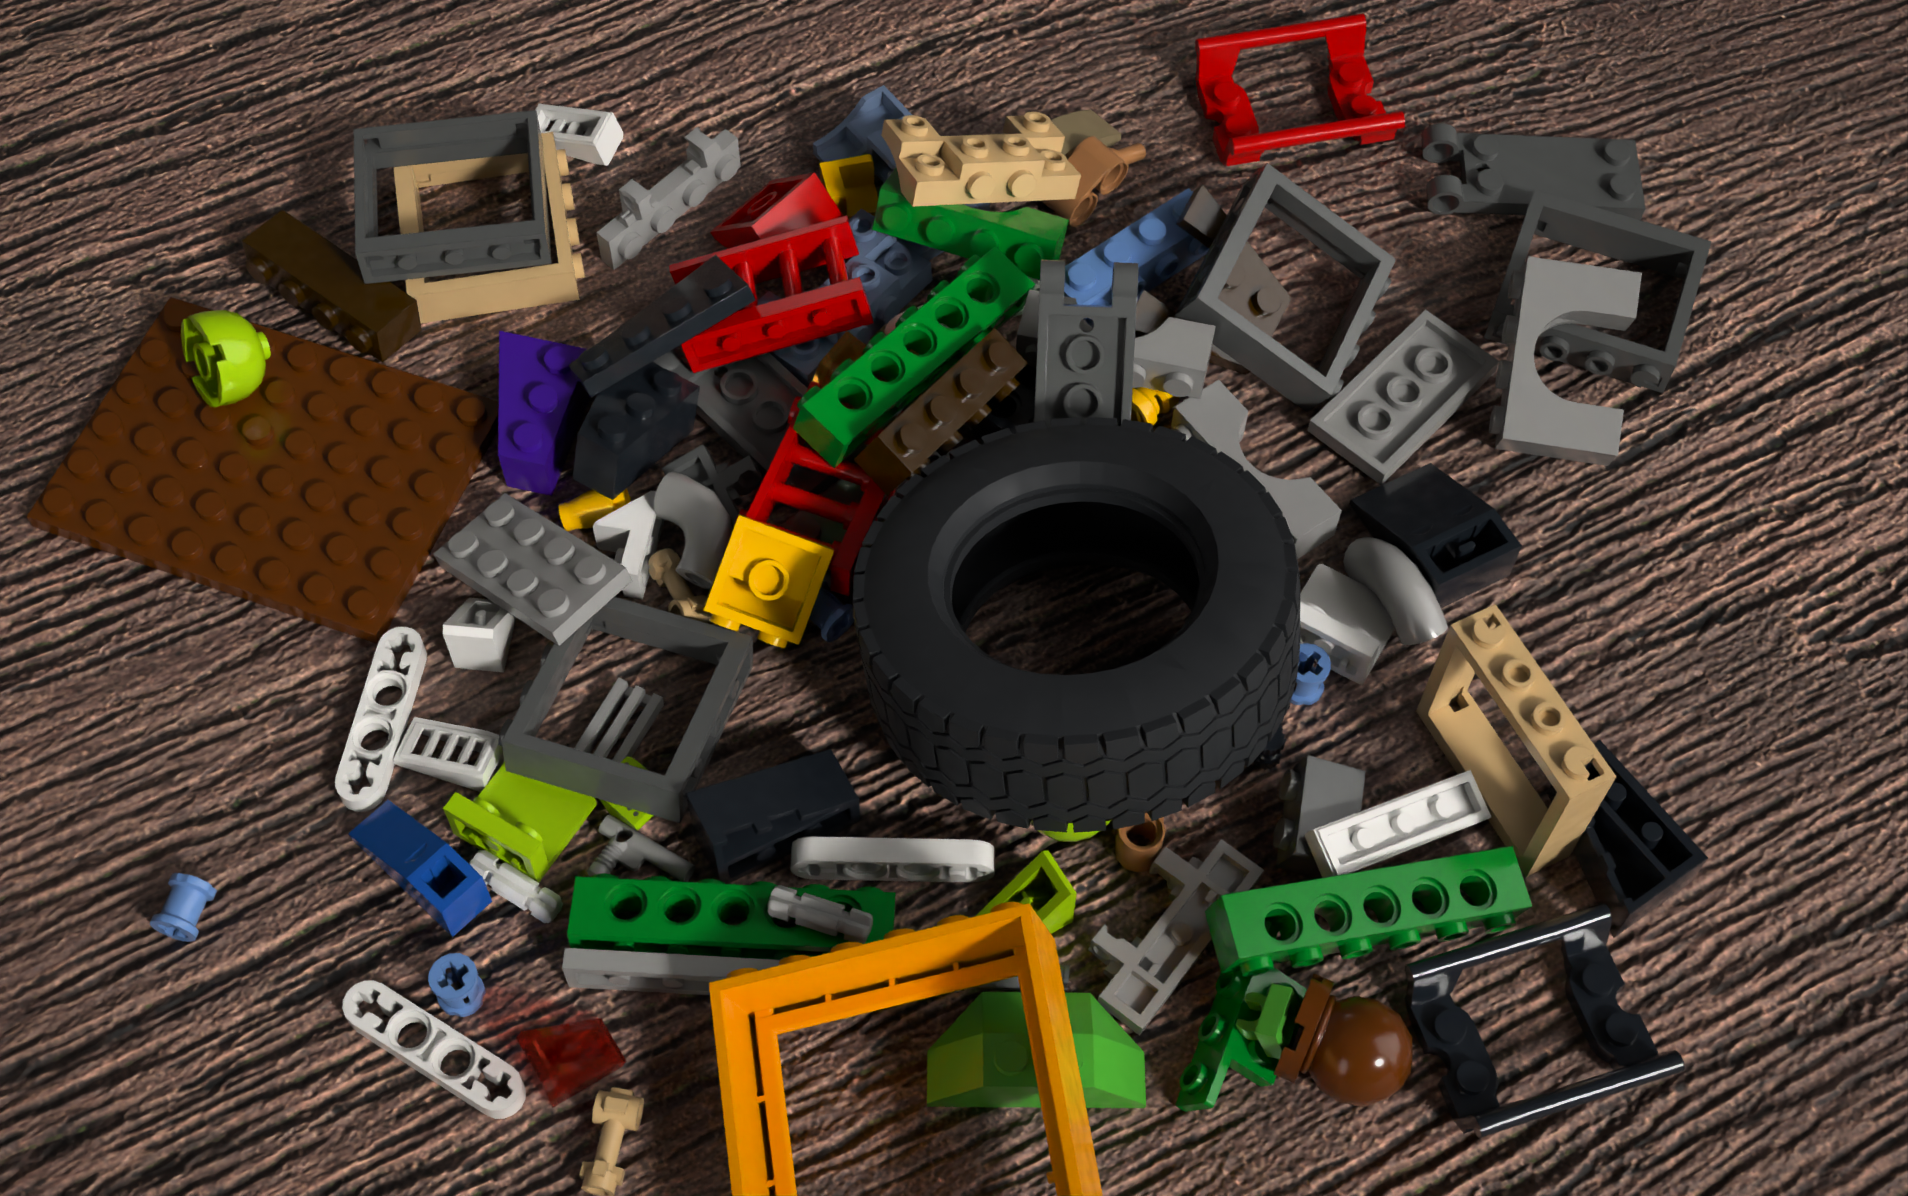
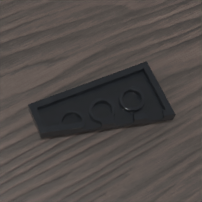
(669, 321)

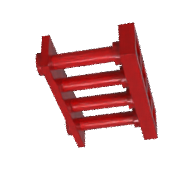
(791, 319)
(855, 517)

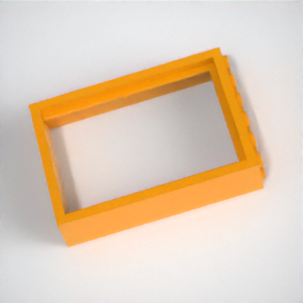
(868, 977)

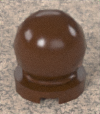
(1349, 1046)

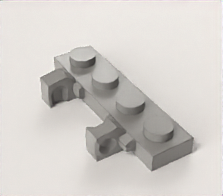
(655, 210)
(1151, 968)

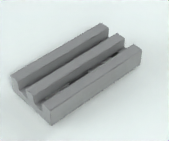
(635, 697)

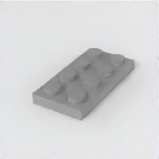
(1403, 396)
(532, 568)

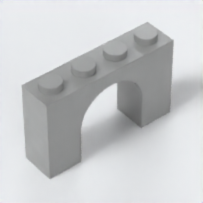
(1530, 414)

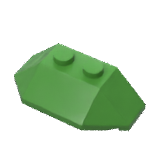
(990, 1062)

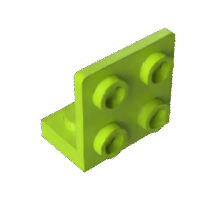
(520, 820)

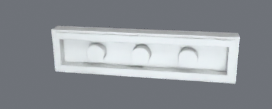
(1397, 825)

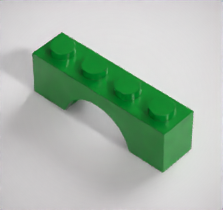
(1021, 234)

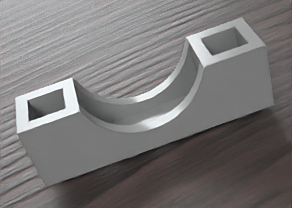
(1165, 360)
(1221, 423)

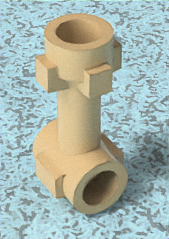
(663, 570)
(616, 1112)

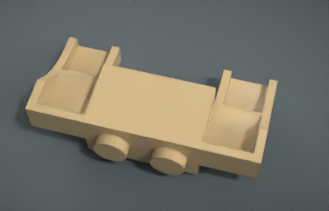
(981, 168)

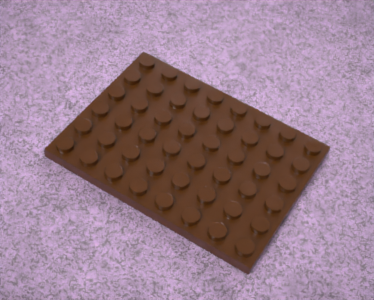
(293, 498)

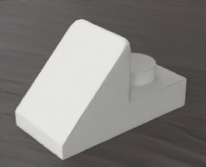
(634, 536)

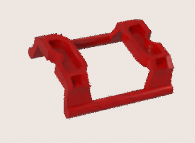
(1349, 81)

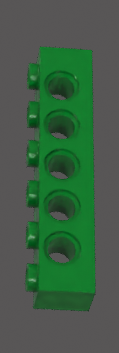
(840, 431)
(1487, 876)
(709, 901)

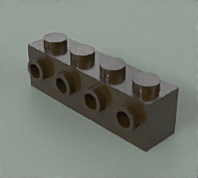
(331, 286)
(939, 412)

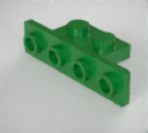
(1223, 1045)

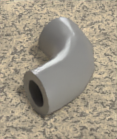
(701, 519)
(1398, 587)

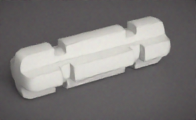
(517, 887)

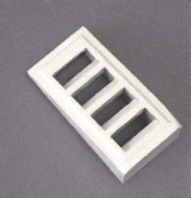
(601, 135)
(458, 772)

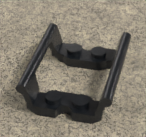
(1592, 993)

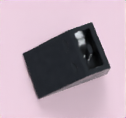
(1442, 530)

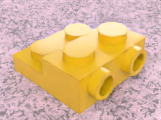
(767, 582)

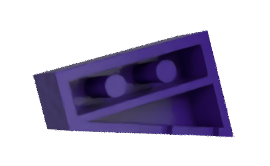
(537, 410)

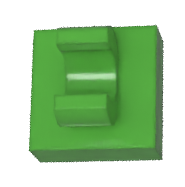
(1276, 1023)

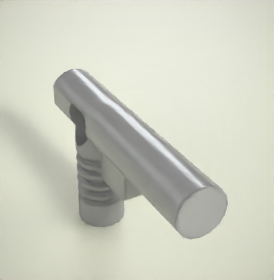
(635, 851)

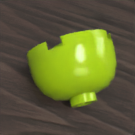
(226, 355)

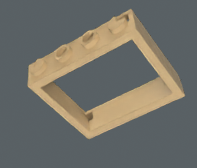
(500, 289)
(1540, 720)

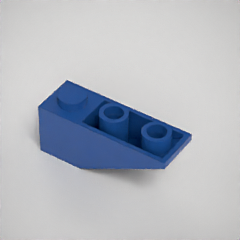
(423, 866)

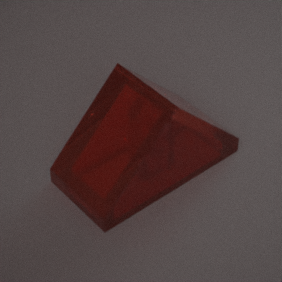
(570, 1057)

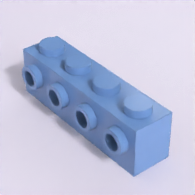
(1151, 241)

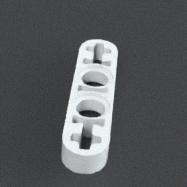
(387, 718)
(892, 859)
(437, 1044)

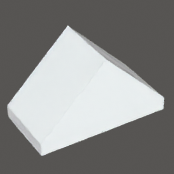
(479, 635)

